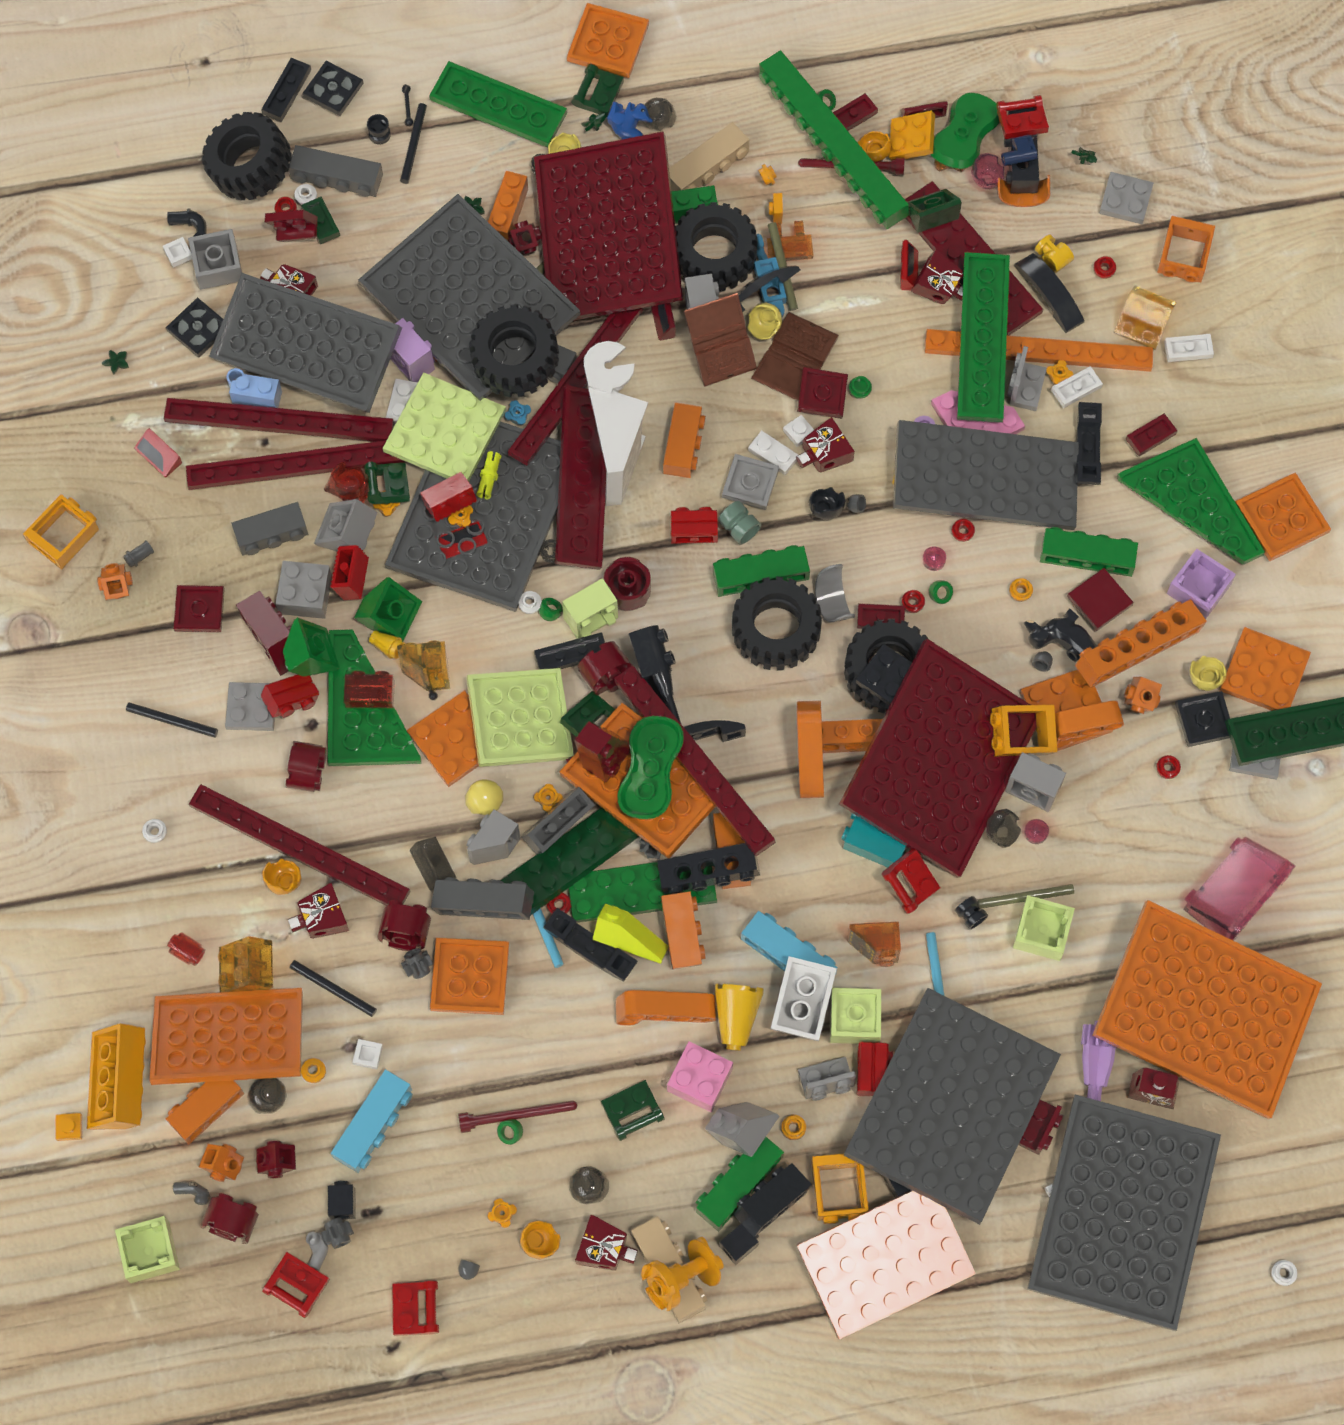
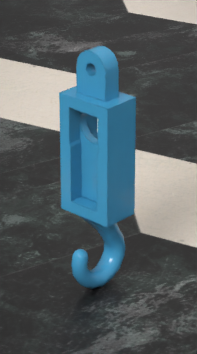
(765, 265)

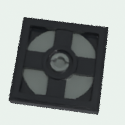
(333, 88)
(196, 327)

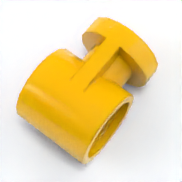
(1054, 255)

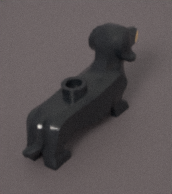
(1062, 631)

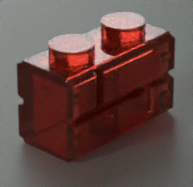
(369, 690)

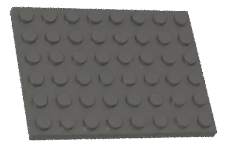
(452, 277)
(512, 520)
(953, 1105)
(1124, 1212)

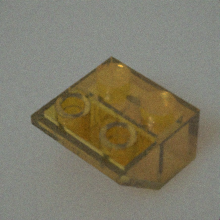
(1144, 317)
(425, 664)
(246, 965)

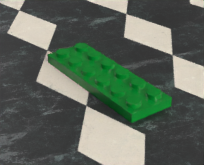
(498, 104)
(628, 888)

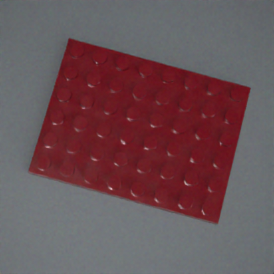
(610, 225)
(933, 761)

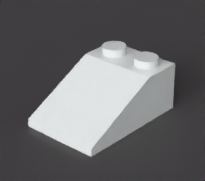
(803, 998)

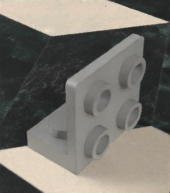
(1026, 383)
(826, 1078)

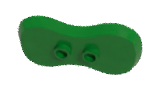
(969, 122)
(647, 786)

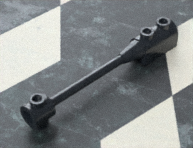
(655, 661)

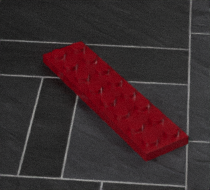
(960, 237)
(580, 485)

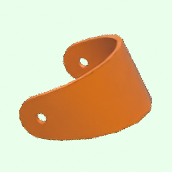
(1024, 199)

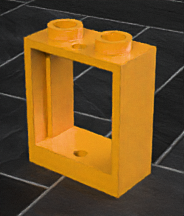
(45, 521)
(1045, 730)
(837, 1161)

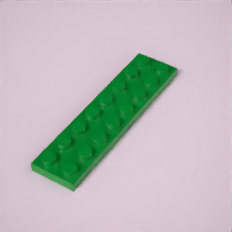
(983, 337)

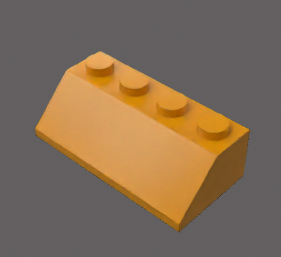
(116, 1077)

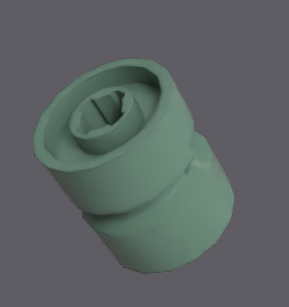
(736, 518)

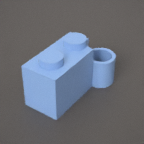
(253, 389)

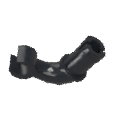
(188, 217)

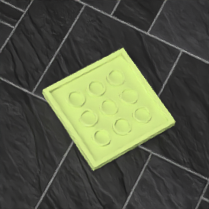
(444, 428)
(519, 717)

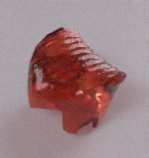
(347, 483)

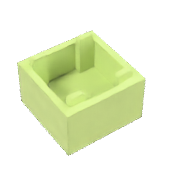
(590, 609)
(1043, 928)
(855, 1015)
(147, 1249)

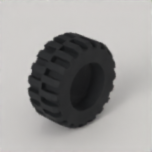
(234, 138)
(722, 222)
(508, 324)
(776, 595)
(868, 642)

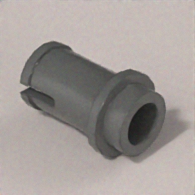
(138, 554)

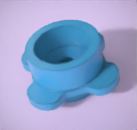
(521, 418)

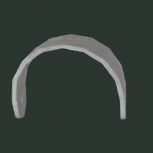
(831, 594)

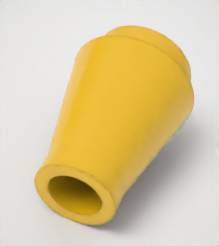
(386, 643)

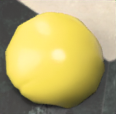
(563, 142)
(764, 321)
(1208, 673)
(484, 797)

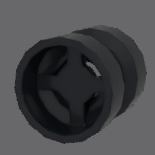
(378, 129)
(971, 912)

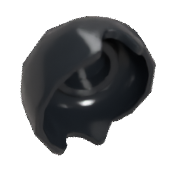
(826, 503)

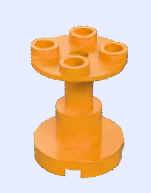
(667, 1281)

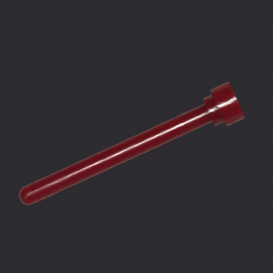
(895, 166)
(469, 1121)

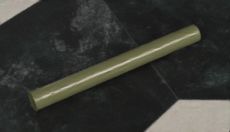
(780, 257)
(1021, 897)

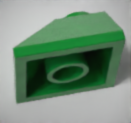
(388, 609)
(309, 649)

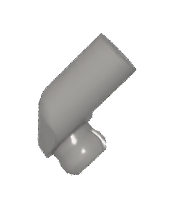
(318, 1248)

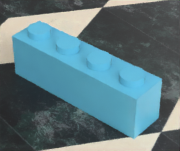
(779, 943)
(372, 1121)

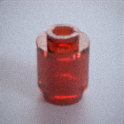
(186, 949)

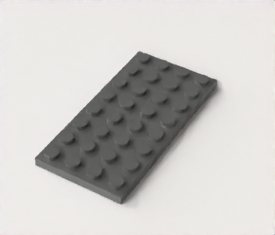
(305, 342)
(985, 475)

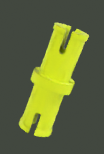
(488, 475)

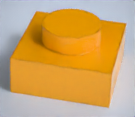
(776, 207)
(69, 1127)

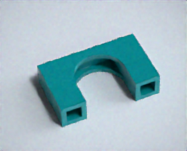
(871, 843)

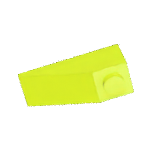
(624, 931)

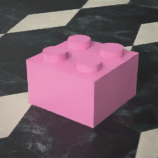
(700, 1076)

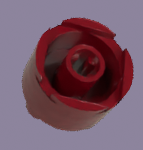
(629, 571)
(602, 667)
(304, 766)
(404, 926)
(230, 1219)

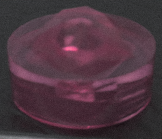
(934, 558)
(1036, 831)

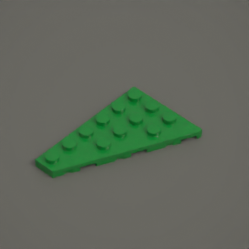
(1193, 493)
(362, 734)

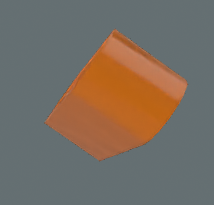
(1088, 720)

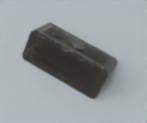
(431, 861)

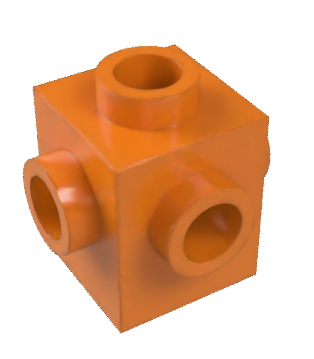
(115, 581)
(1142, 695)
(221, 1162)

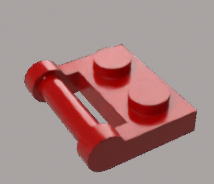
(1022, 123)
(917, 877)
(300, 1277)
(407, 1308)

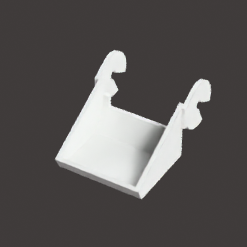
(616, 417)

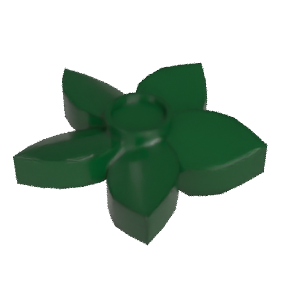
(594, 121)
(1084, 155)
(475, 204)
(116, 361)

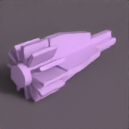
(1097, 1061)

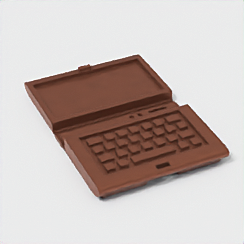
(720, 339)
(792, 348)

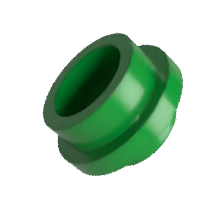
(860, 387)

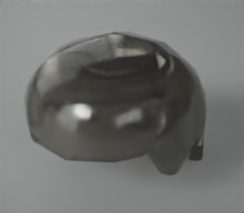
(661, 113)
(1003, 828)
(266, 1095)
(588, 1185)

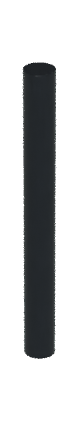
(414, 139)
(172, 720)
(333, 988)

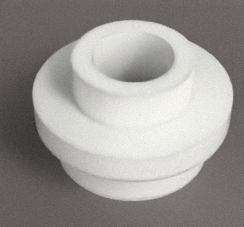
(301, 199)
(532, 608)
(149, 826)
(1289, 1267)

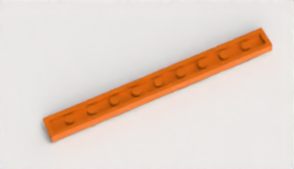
(1053, 350)

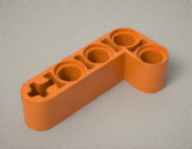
(810, 749)
(664, 1006)

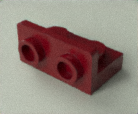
(293, 225)
(1039, 1127)

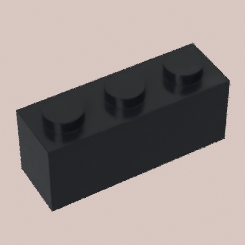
(772, 1199)

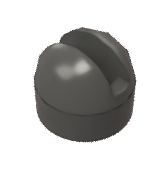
(857, 503)
(1043, 661)
(468, 1269)

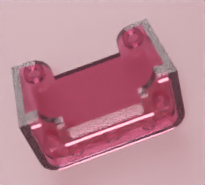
(1238, 888)

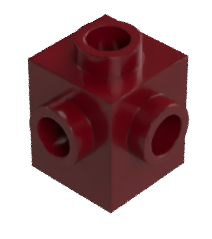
(516, 237)
(276, 1159)

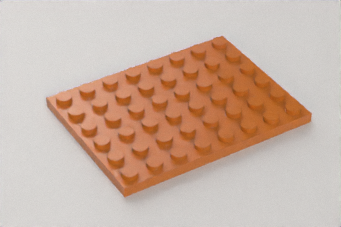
(1207, 1009)

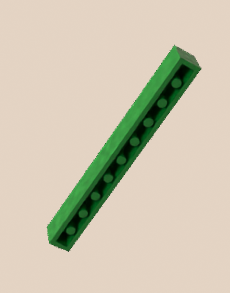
(833, 140)

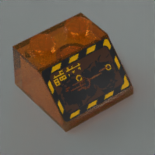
(876, 941)

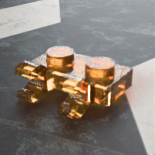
(794, 247)

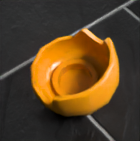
(876, 145)
(282, 876)
(539, 1240)

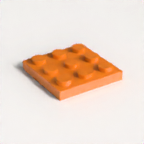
(608, 40)
(1283, 516)
(1265, 670)
(1065, 693)
(448, 739)
(469, 976)

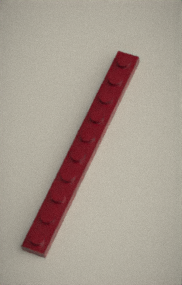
(551, 411)
(277, 420)
(285, 465)
(699, 766)
(297, 846)

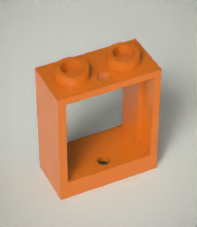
(1189, 230)

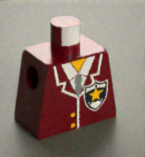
(292, 279)
(939, 279)
(826, 448)
(320, 914)
(1154, 1087)
(604, 1246)

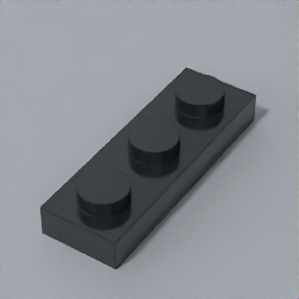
(286, 89)
(568, 653)

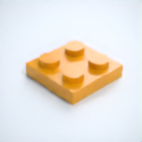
(912, 135)

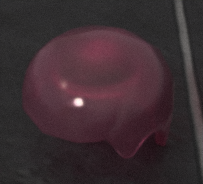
(987, 171)

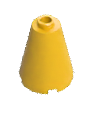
(736, 1013)

